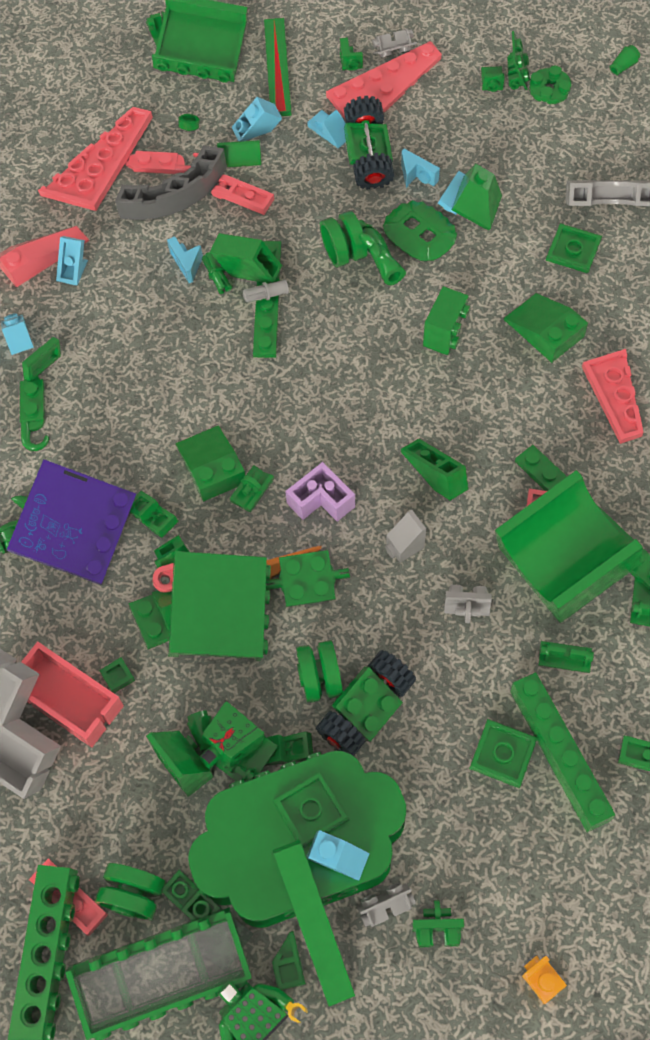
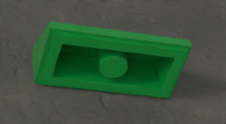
(241, 153)

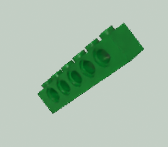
(36, 940)

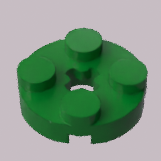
(552, 75)

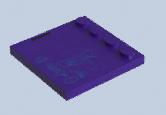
(71, 522)

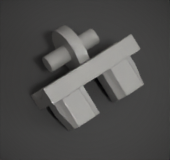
(467, 603)

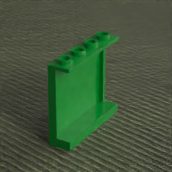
(201, 39)
(219, 605)

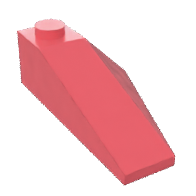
(32, 257)

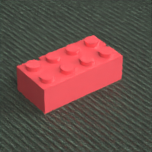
(70, 696)

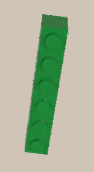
(562, 752)

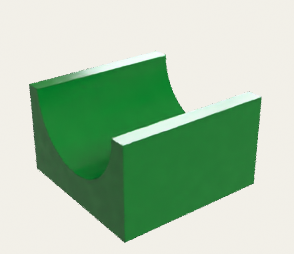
(567, 547)

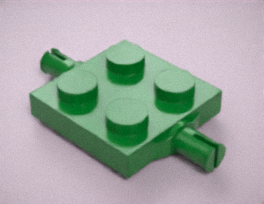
(307, 578)

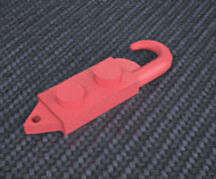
(157, 162)

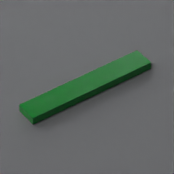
(313, 922)

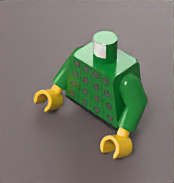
(254, 1011)

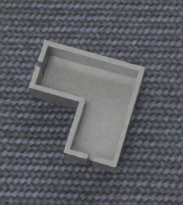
(23, 750)

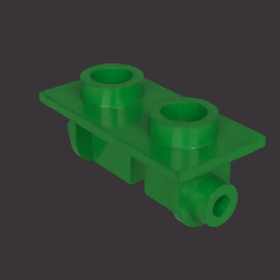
(565, 657)

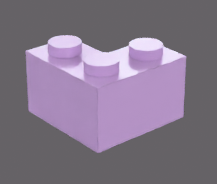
(319, 489)

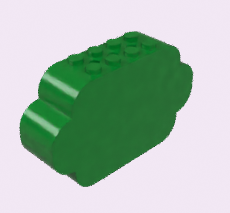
(236, 856)

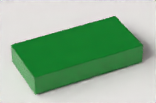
(41, 359)

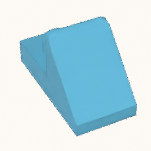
(329, 127)
(415, 166)
(70, 260)
(186, 260)

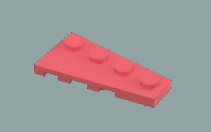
(614, 390)

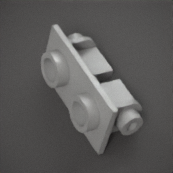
(386, 45)
(375, 906)

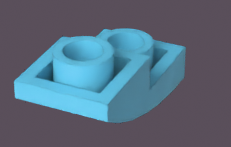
(448, 198)

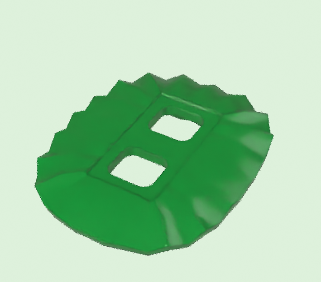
(409, 239)

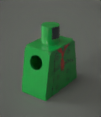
(229, 738)

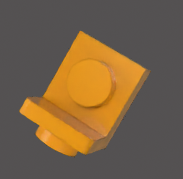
(543, 978)

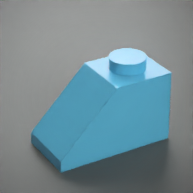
(337, 855)

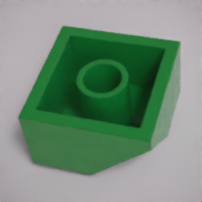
(444, 320)

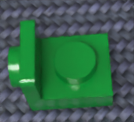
(349, 59)
(492, 78)

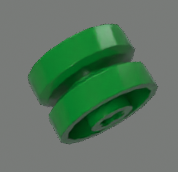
(343, 239)
(319, 671)
(129, 897)

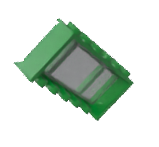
(158, 974)

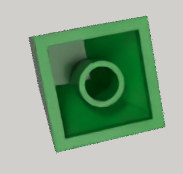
(478, 197)

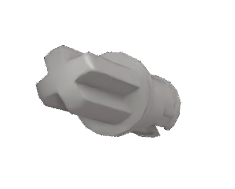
(266, 291)

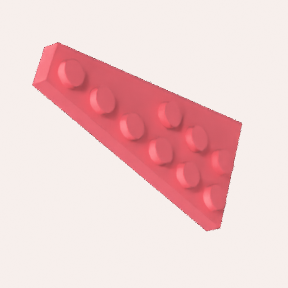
(388, 80)
(99, 164)

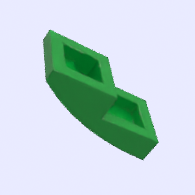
(152, 514)
(291, 748)

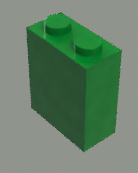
(245, 258)

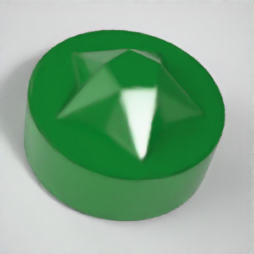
(188, 122)

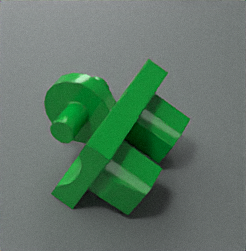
(251, 488)
(425, 928)

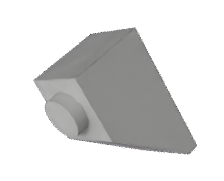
(406, 537)

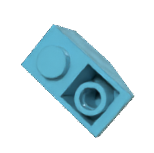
(256, 120)
(16, 333)

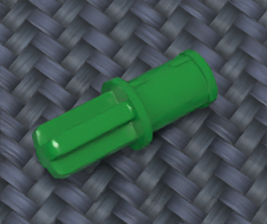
(216, 273)

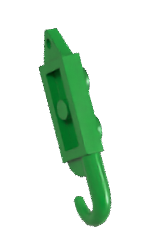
(32, 412)

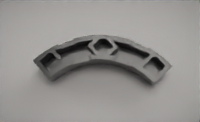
(176, 192)

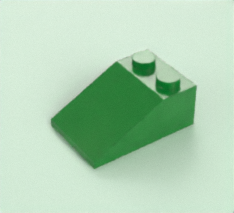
(547, 325)
(211, 462)
(180, 759)

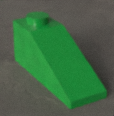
(438, 469)

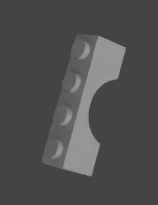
(607, 192)

